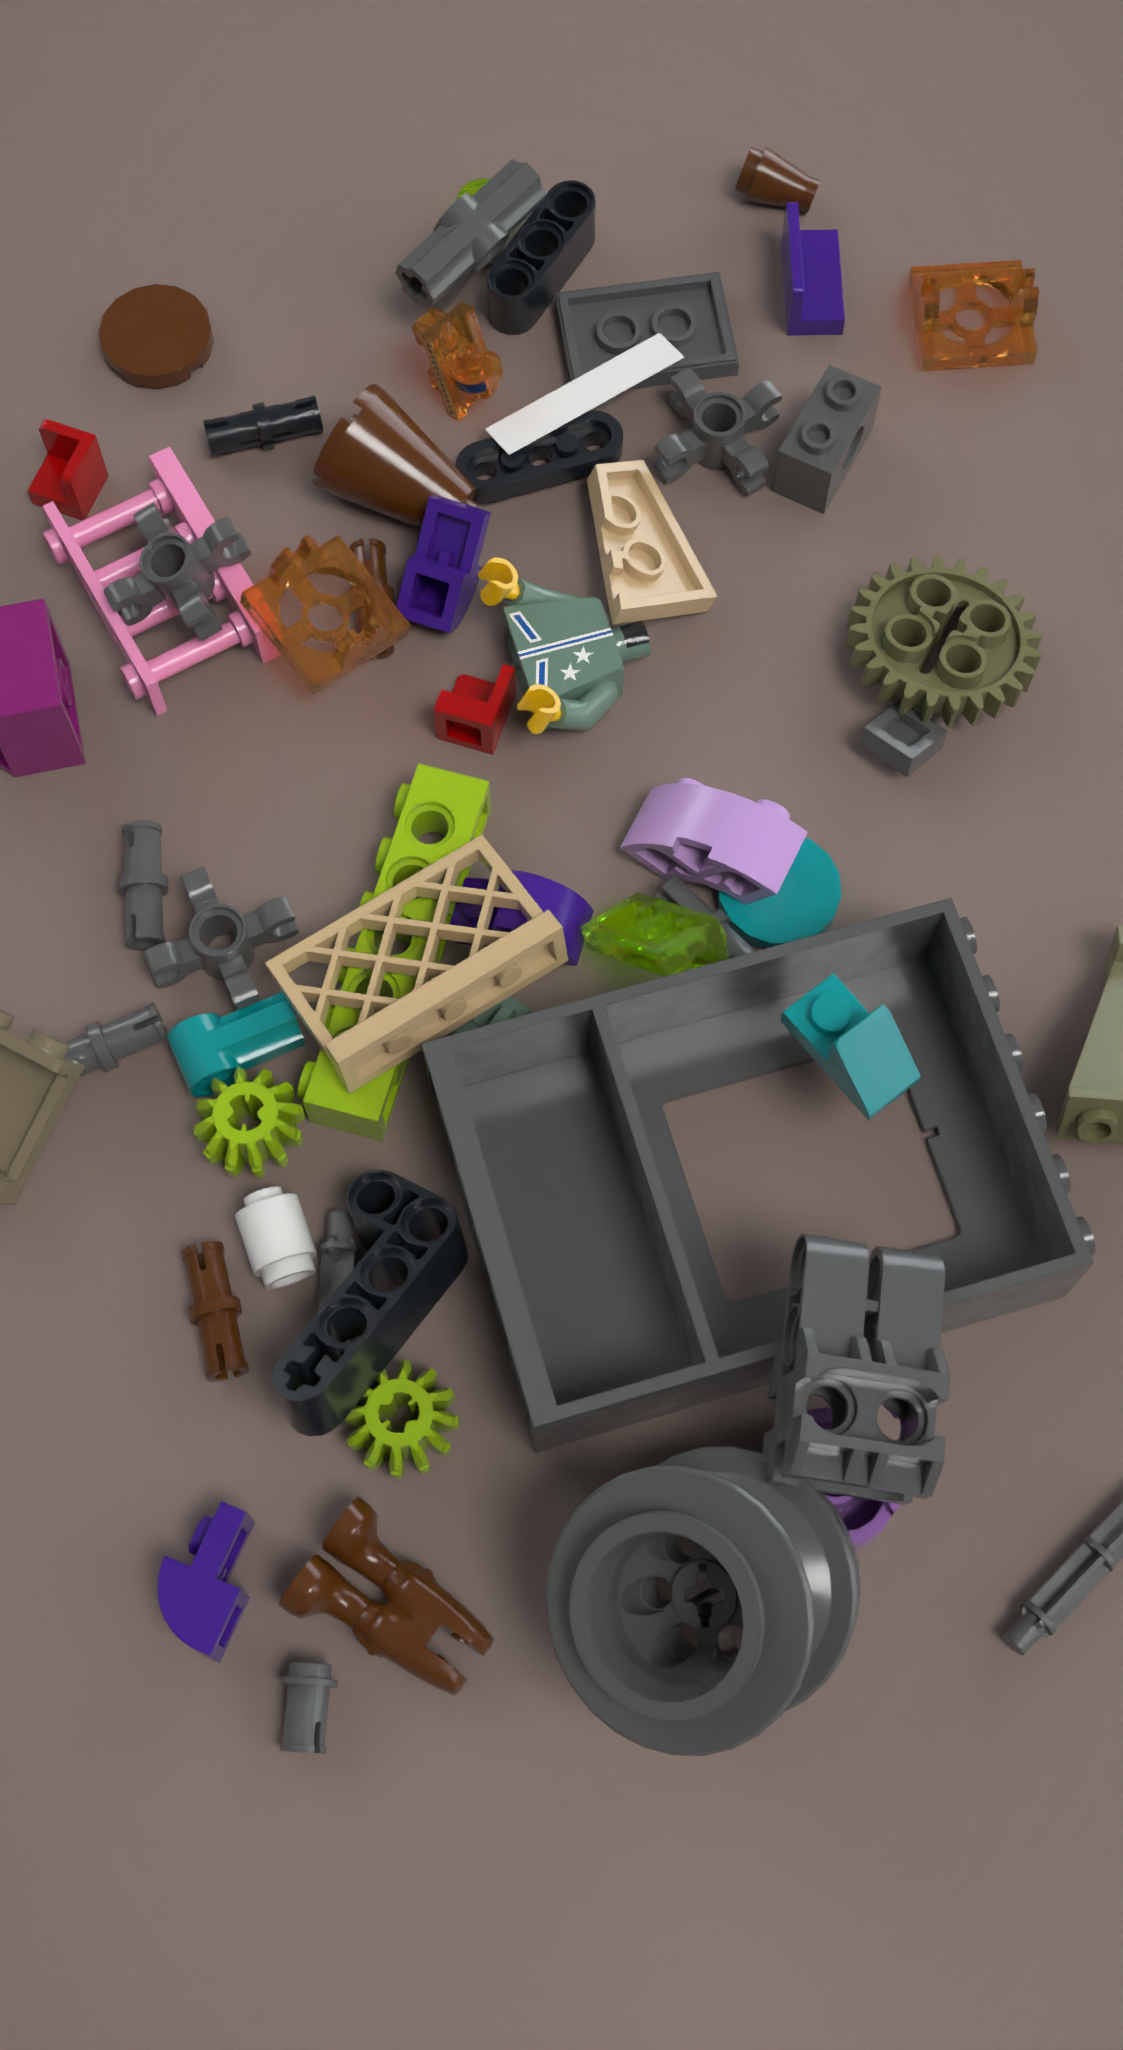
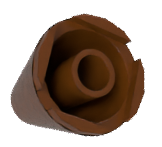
(387, 462)

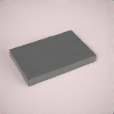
(615, 318)

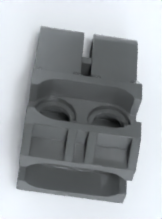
(860, 1340)

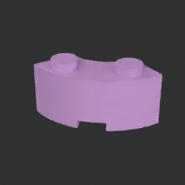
(715, 839)

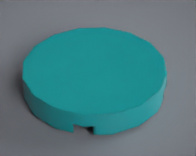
(799, 909)

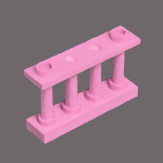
(171, 493)

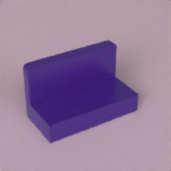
(811, 278)

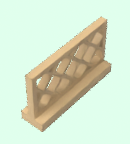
(434, 1005)

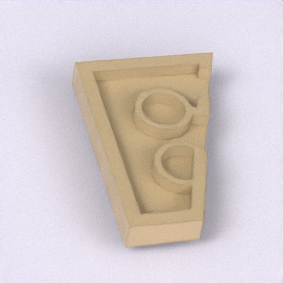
(642, 548)

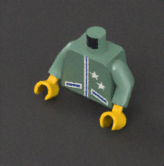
(561, 649)

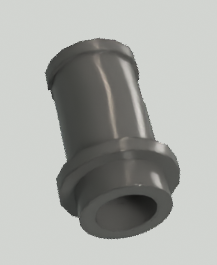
(306, 1707)

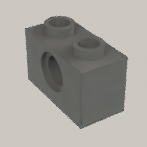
(826, 439)

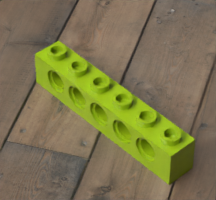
(432, 803)

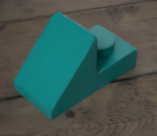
(853, 1046)

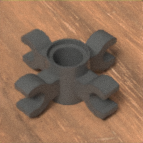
(717, 449)
(177, 571)
(175, 960)

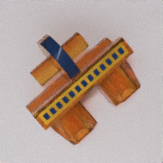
(458, 357)

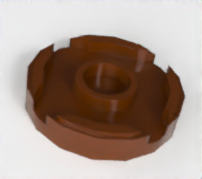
(156, 335)

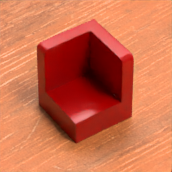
(70, 472)
(475, 710)

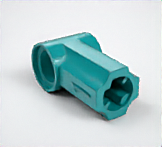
(217, 1045)

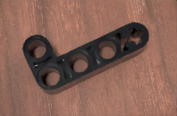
(395, 1220)

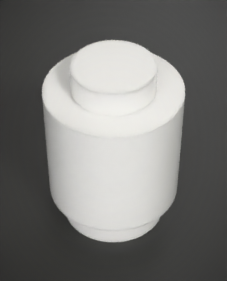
(276, 1237)

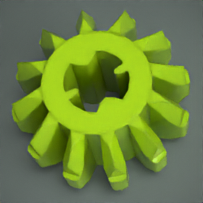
(242, 1146)
(417, 1435)

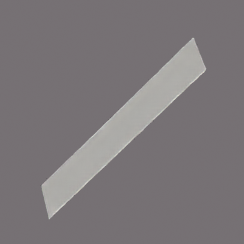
(584, 393)

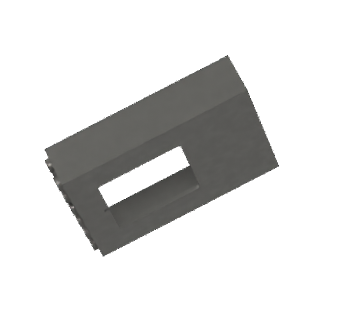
(589, 1209)

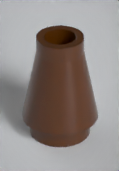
(775, 181)

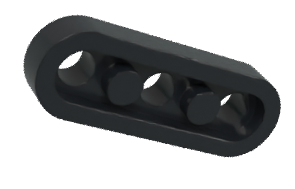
(562, 449)

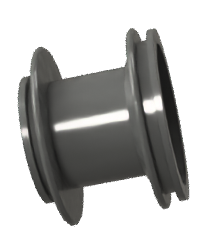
(783, 1579)

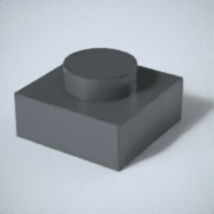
(902, 740)

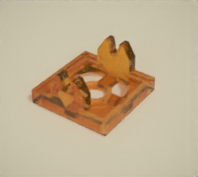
(943, 353)
(291, 571)

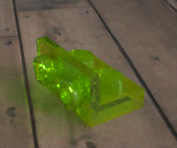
(656, 935)

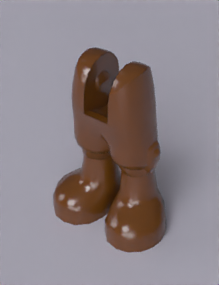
(413, 1605)

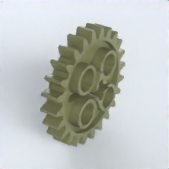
(982, 660)

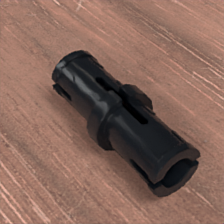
(263, 426)

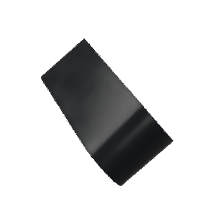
(541, 257)

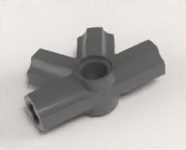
(470, 236)

